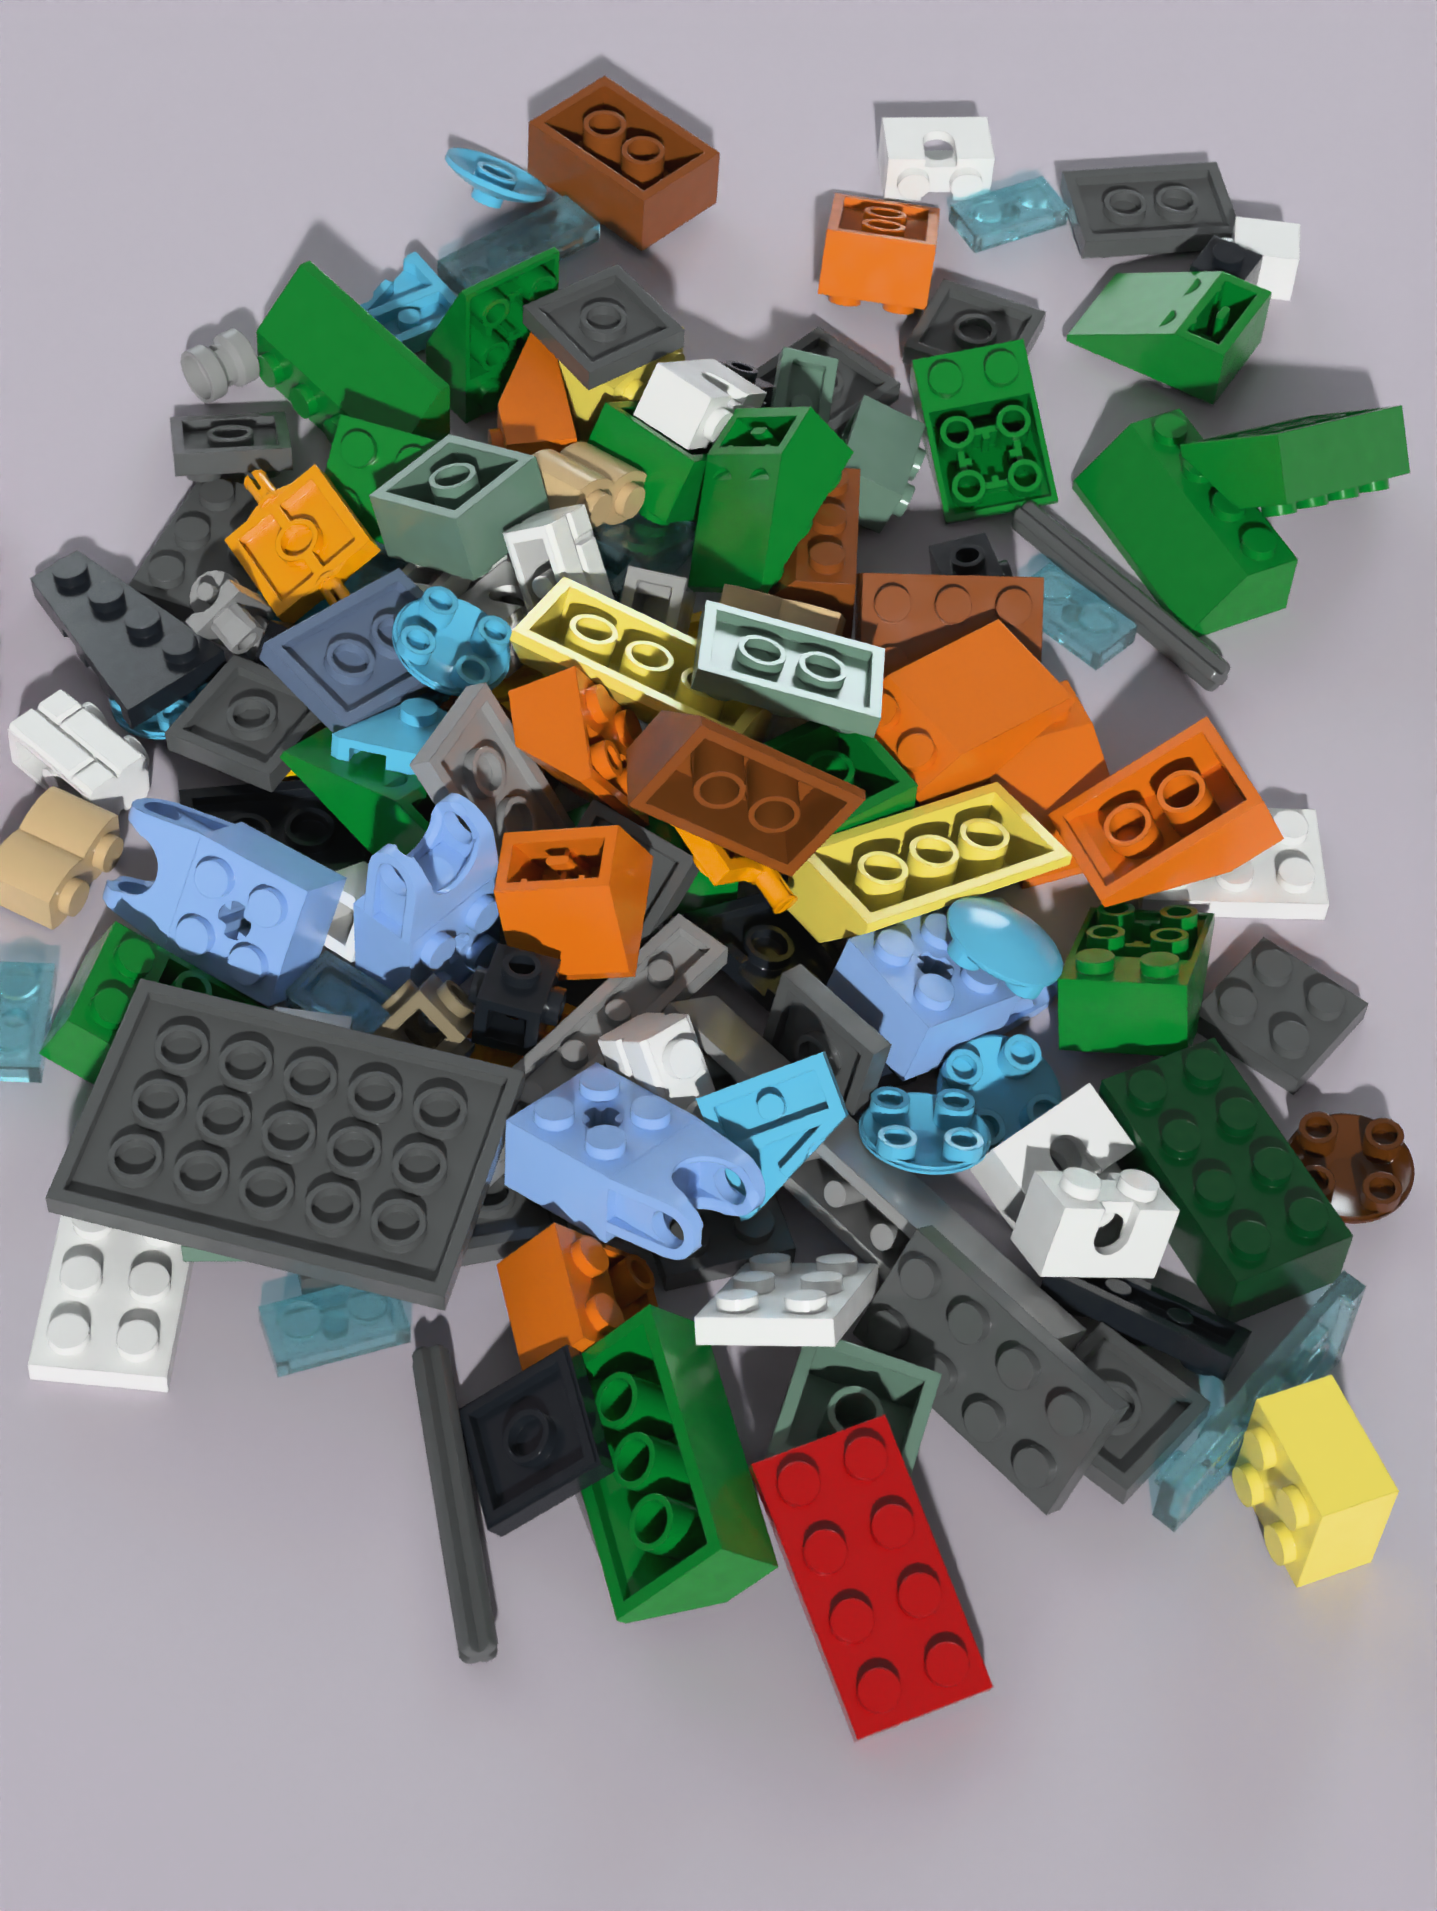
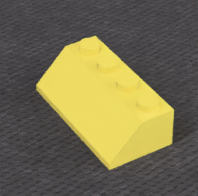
(628, 653)
(920, 863)

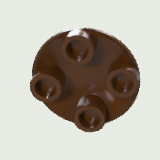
(1356, 1163)

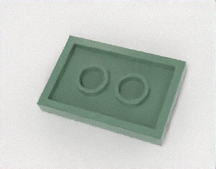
(789, 669)

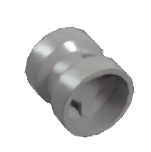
(220, 365)

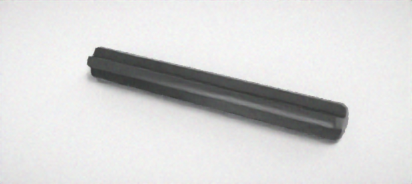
(1107, 583)
(454, 1505)

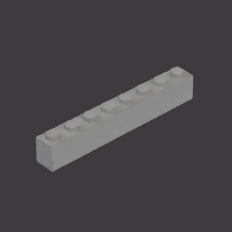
(853, 1191)

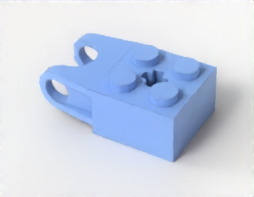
(228, 899)
(433, 904)
(921, 997)
(625, 1163)

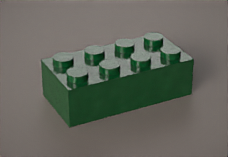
(1249, 1210)

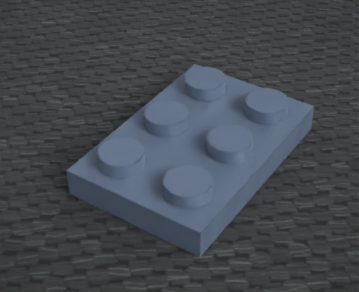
(346, 657)

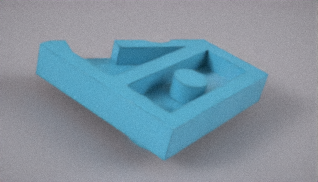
(392, 733)

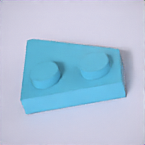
(411, 303)
(777, 1118)

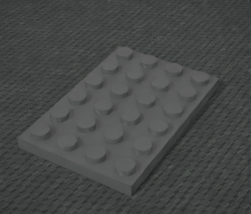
(288, 1143)

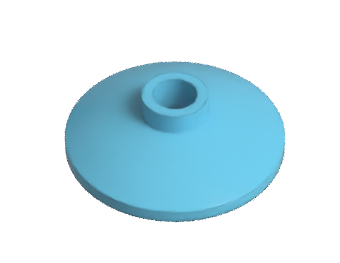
(494, 178)

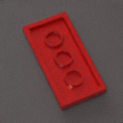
(870, 1578)

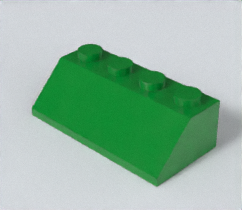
(342, 361)
(1304, 459)
(1180, 533)
(681, 1509)

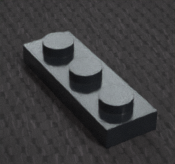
(1154, 1319)

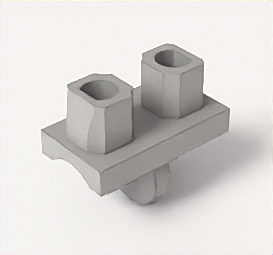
(228, 613)

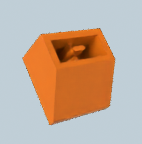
(577, 736)
(575, 898)
(570, 1291)

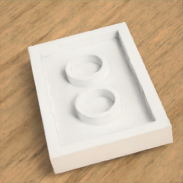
(1274, 885)
(788, 1302)
(110, 1309)

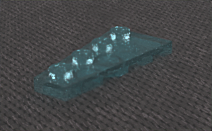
(1301, 1357)

